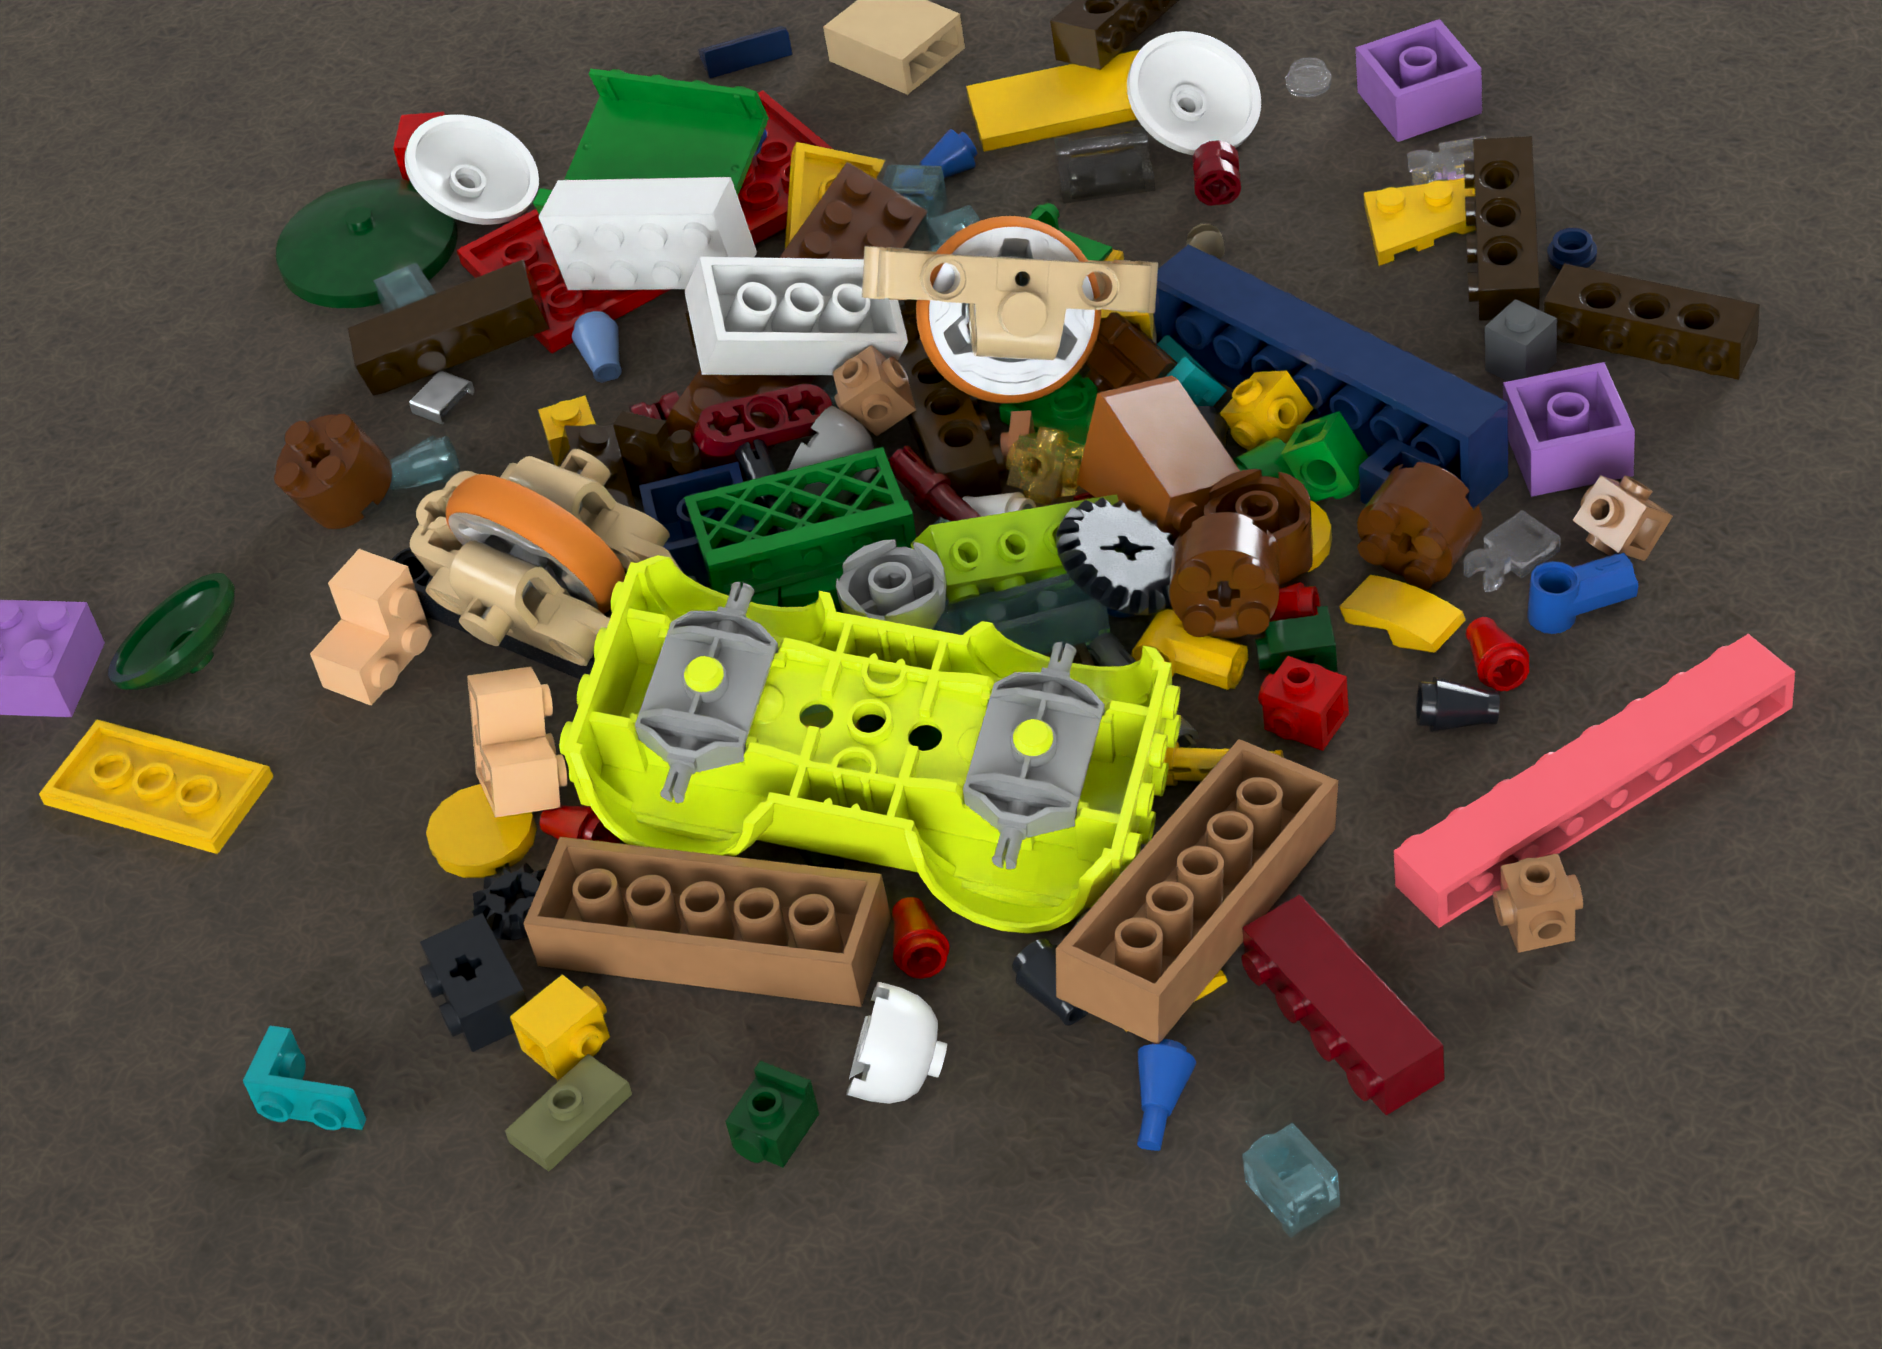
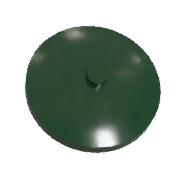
(358, 235)

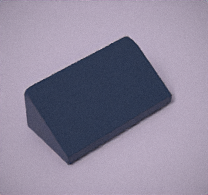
(746, 51)

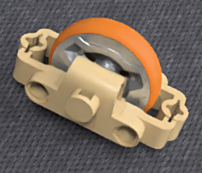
(1008, 304)
(533, 551)

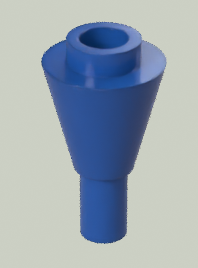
(953, 153)
(1162, 1078)

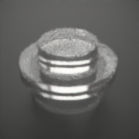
(1308, 77)

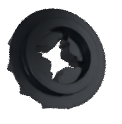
(493, 897)

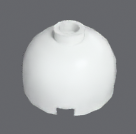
(896, 1047)

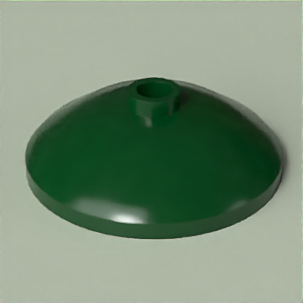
(175, 635)

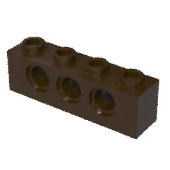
(1098, 30)
(1504, 224)
(1653, 321)
(949, 430)

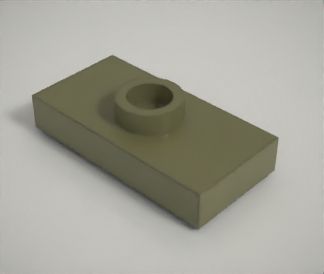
(568, 1112)

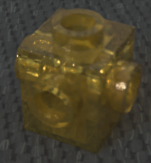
(1053, 454)

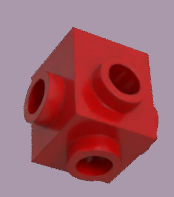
(1304, 702)

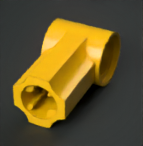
(1200, 658)

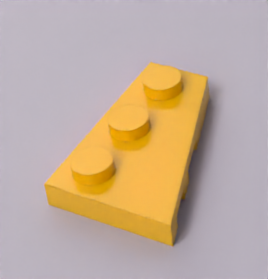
(812, 174)
(1415, 216)

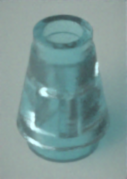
(425, 464)

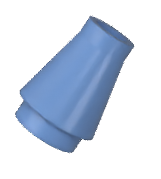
(598, 343)

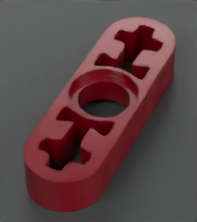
(776, 404)

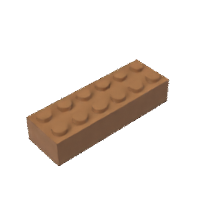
(1193, 889)
(709, 920)

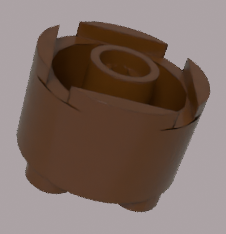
(332, 470)
(1275, 506)
(1418, 524)
(1225, 577)

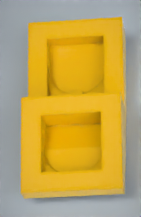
(1407, 613)

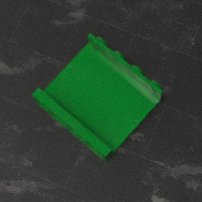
(666, 130)

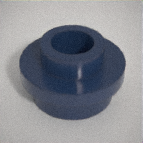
(1572, 247)

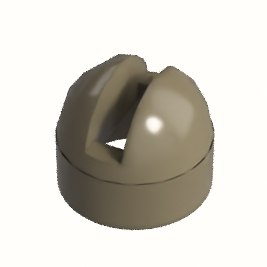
(1207, 239)

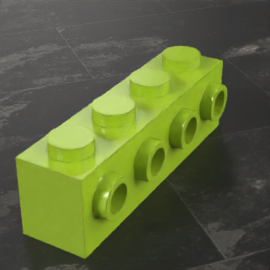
(999, 549)

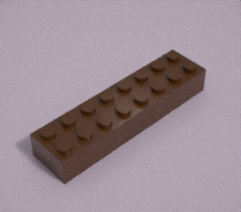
(846, 219)

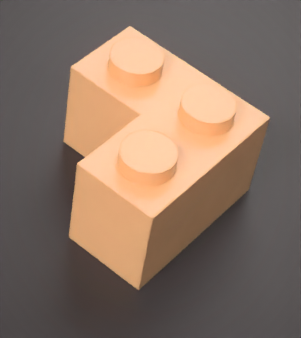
(377, 630)
(510, 743)

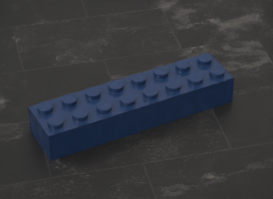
(1248, 326)

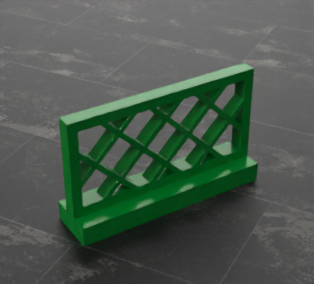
(807, 546)

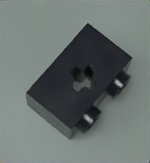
(474, 980)

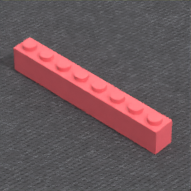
(1594, 778)

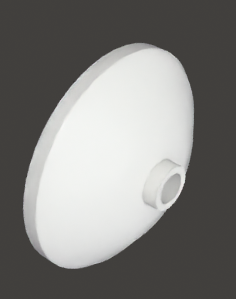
(1202, 78)
(471, 169)

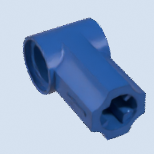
(1564, 591)

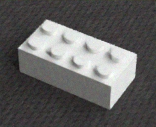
(642, 230)
(786, 316)

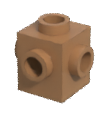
(873, 390)
(1621, 517)
(1538, 902)

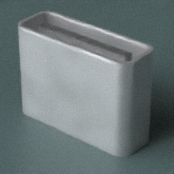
(440, 396)

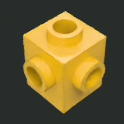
(1265, 408)

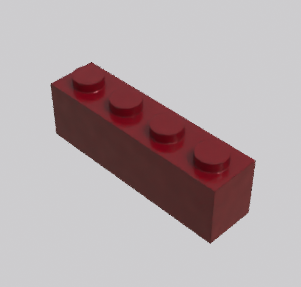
(1342, 1005)

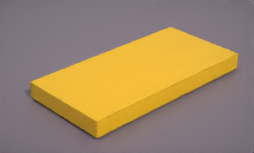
(1051, 102)
(157, 786)

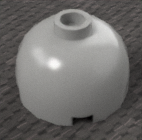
(835, 438)
(894, 584)

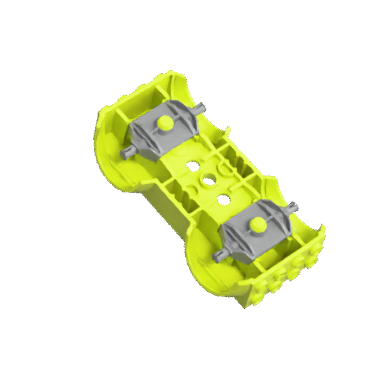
(1009, 821)

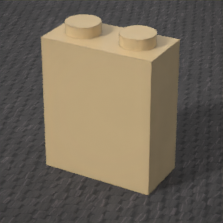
(894, 40)

